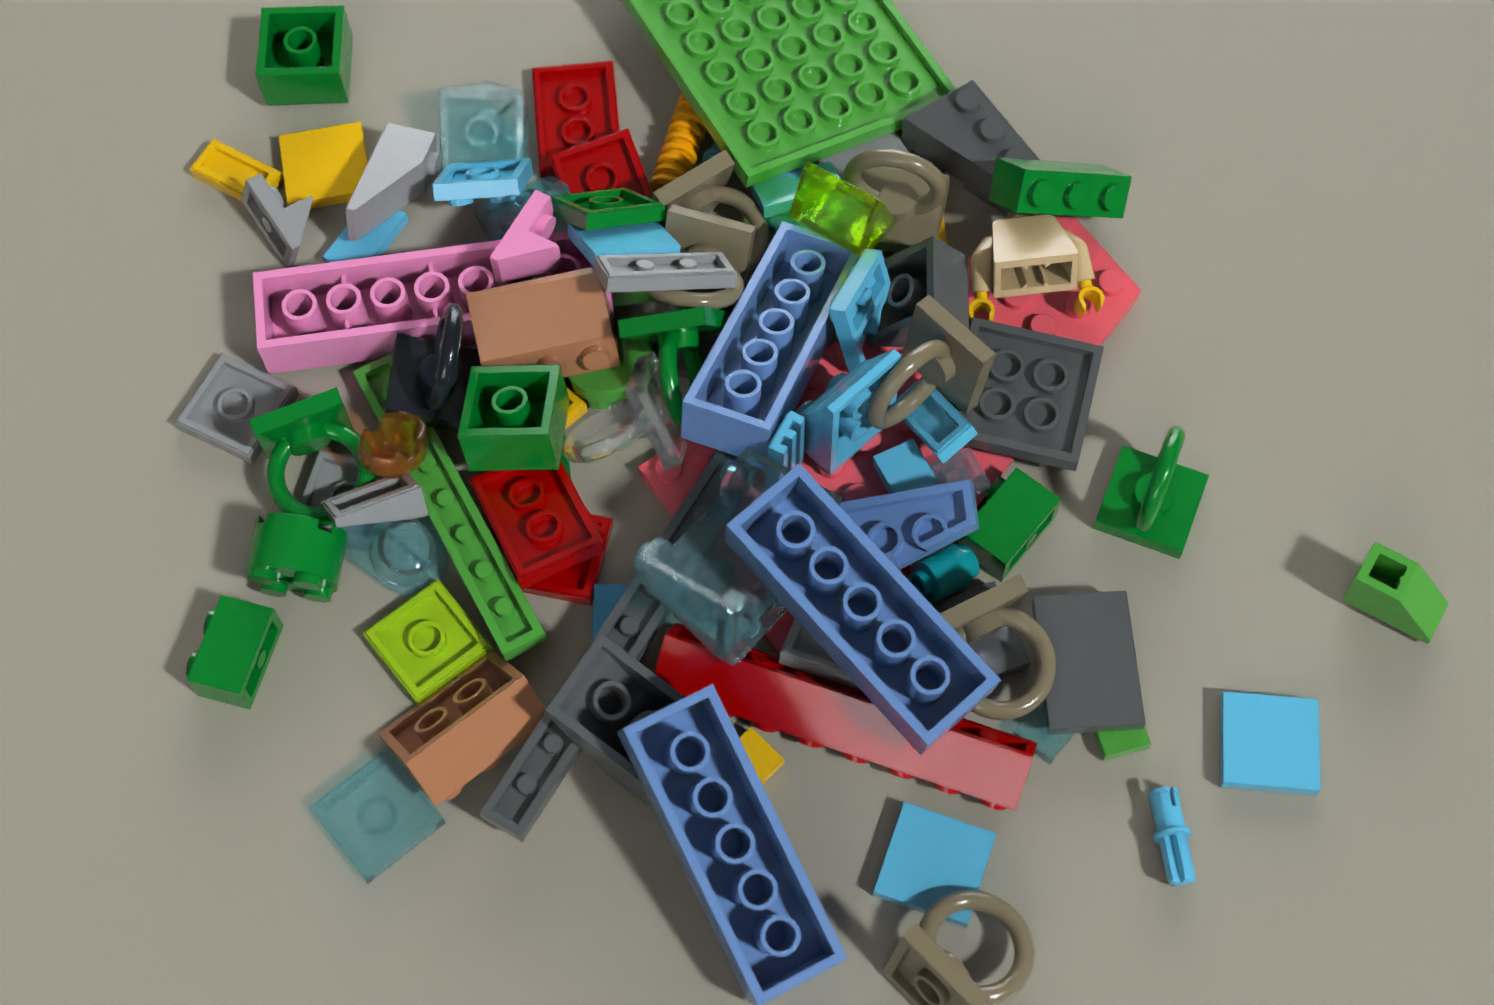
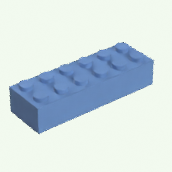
(768, 344)
(860, 608)
(732, 846)

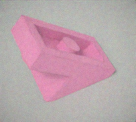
(526, 246)

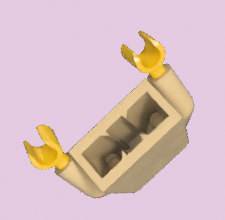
(1031, 258)

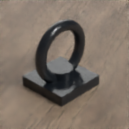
(432, 375)

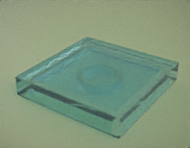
(377, 815)

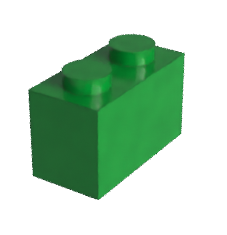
(1011, 522)
(234, 651)

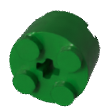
(295, 556)

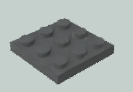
(1034, 394)

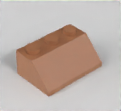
(546, 322)
(464, 727)

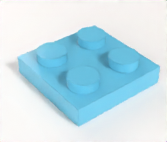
(482, 179)

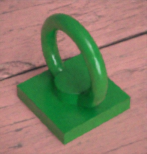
(675, 333)
(302, 431)
(1152, 497)

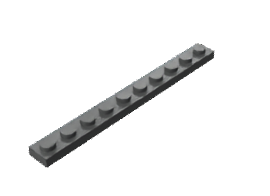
(632, 627)

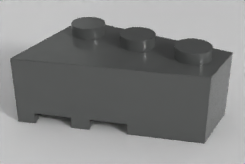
(964, 138)

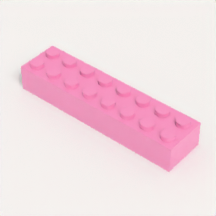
(359, 305)

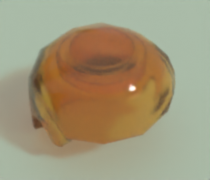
(395, 446)

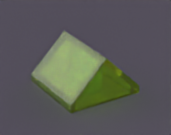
(840, 210)

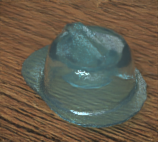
(398, 554)

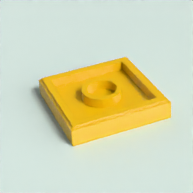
(323, 163)

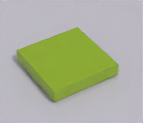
(427, 641)

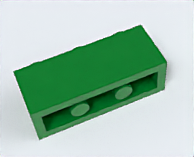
(1059, 188)

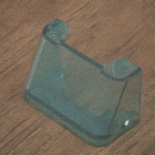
(705, 578)

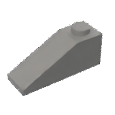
(393, 177)

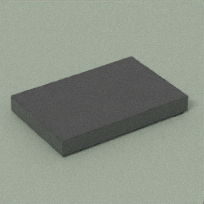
(1095, 663)

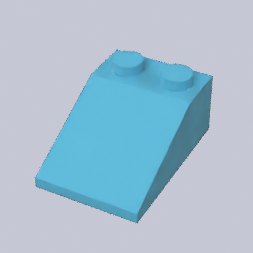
(838, 419)

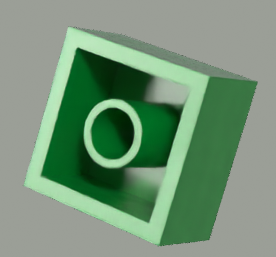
(304, 55)
(514, 418)

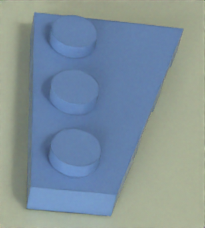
(916, 520)

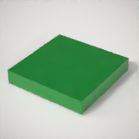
(607, 208)

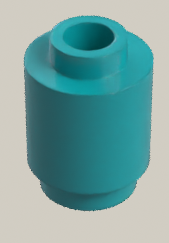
(944, 572)

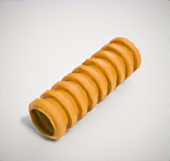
(679, 146)

